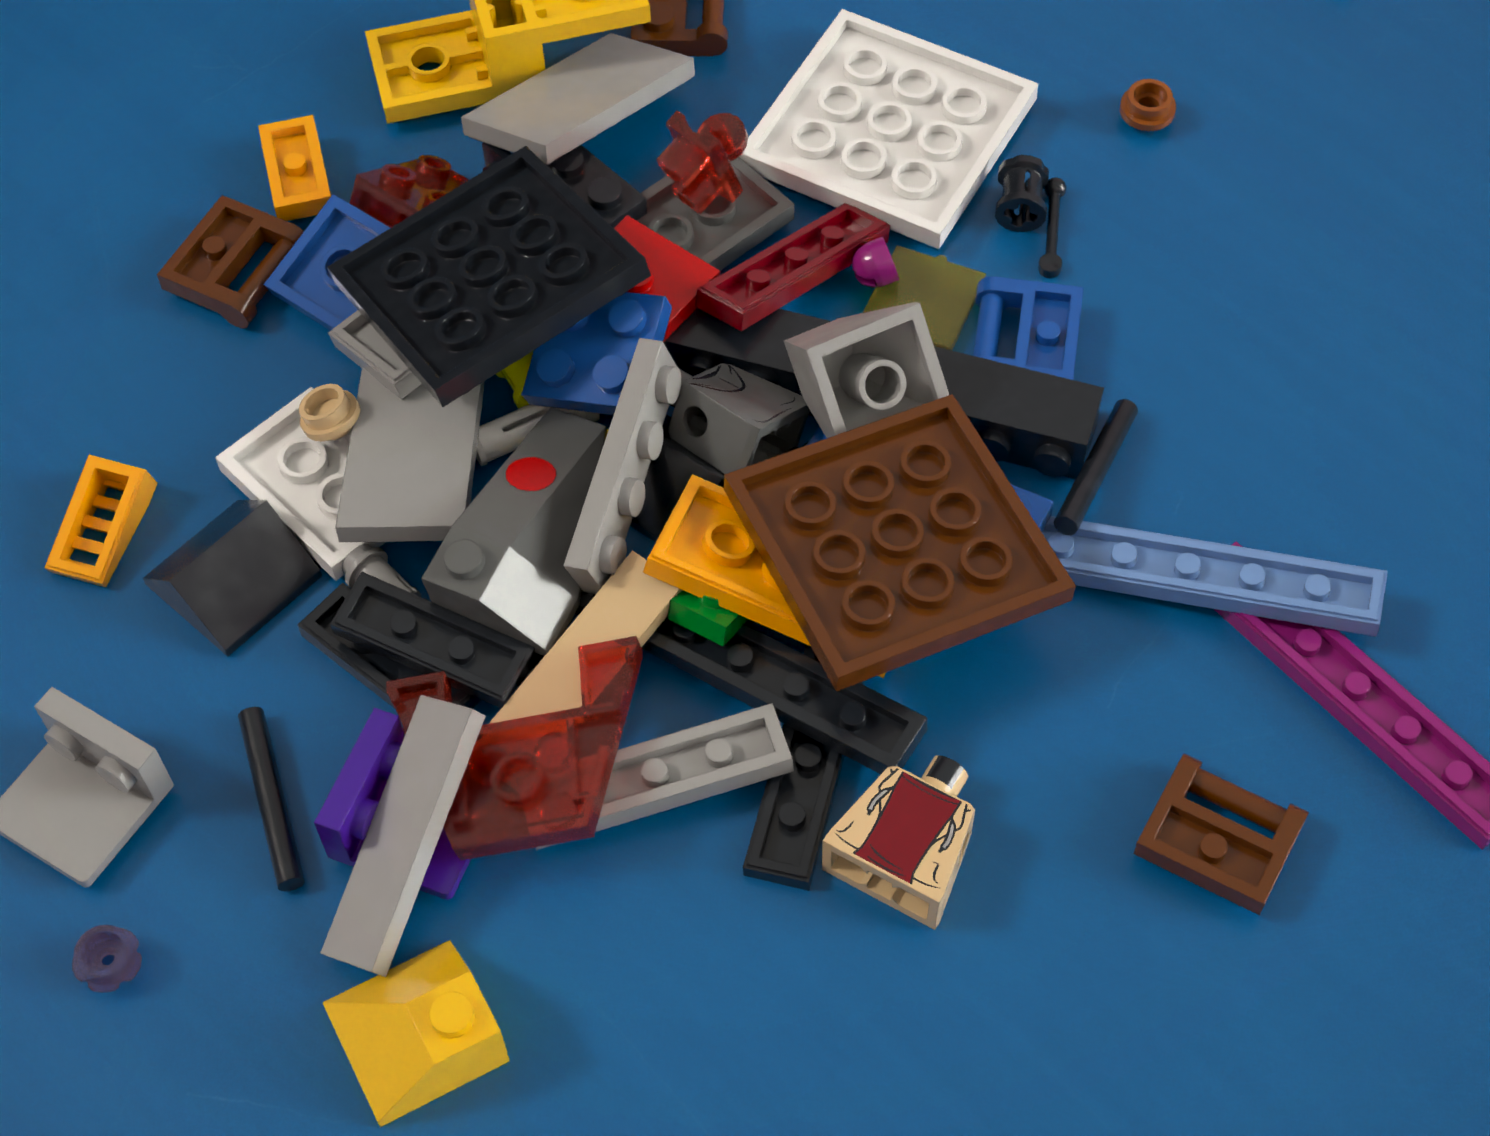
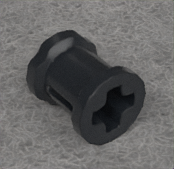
(1026, 193)

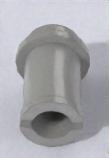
(373, 562)

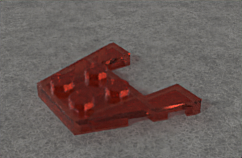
(542, 773)

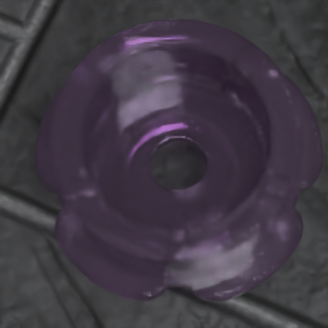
(96, 945)

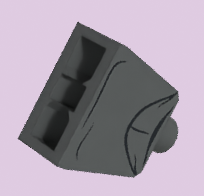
(736, 417)

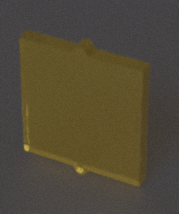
(940, 287)

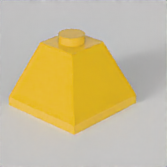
(417, 1032)

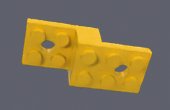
(481, 50)

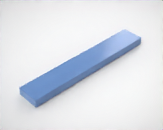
(1222, 576)

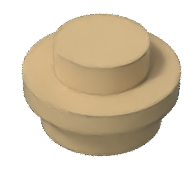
(328, 413)

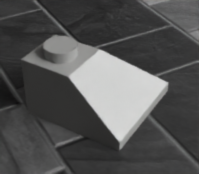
(866, 367)

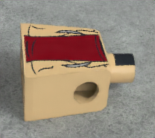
(905, 839)

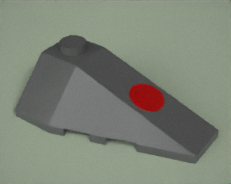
(513, 538)

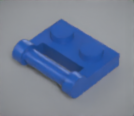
(1046, 324)

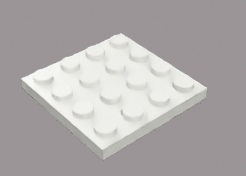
(889, 126)

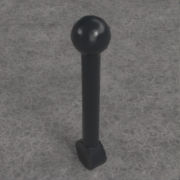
(1050, 263)

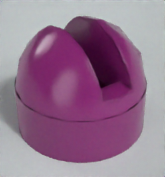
(874, 264)

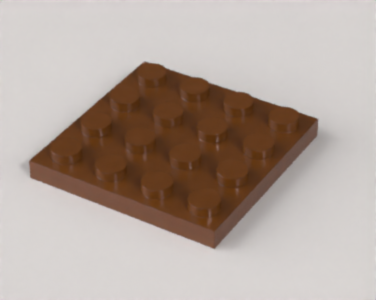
(897, 541)

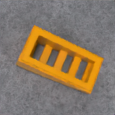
(89, 493)

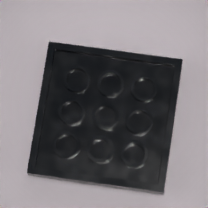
(487, 274)

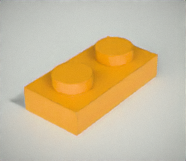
(295, 167)

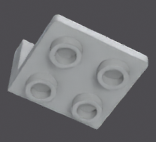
(82, 791)

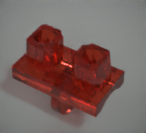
(702, 159)

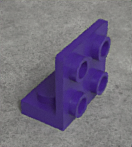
(355, 797)

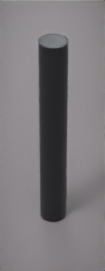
(1095, 467)
(271, 799)

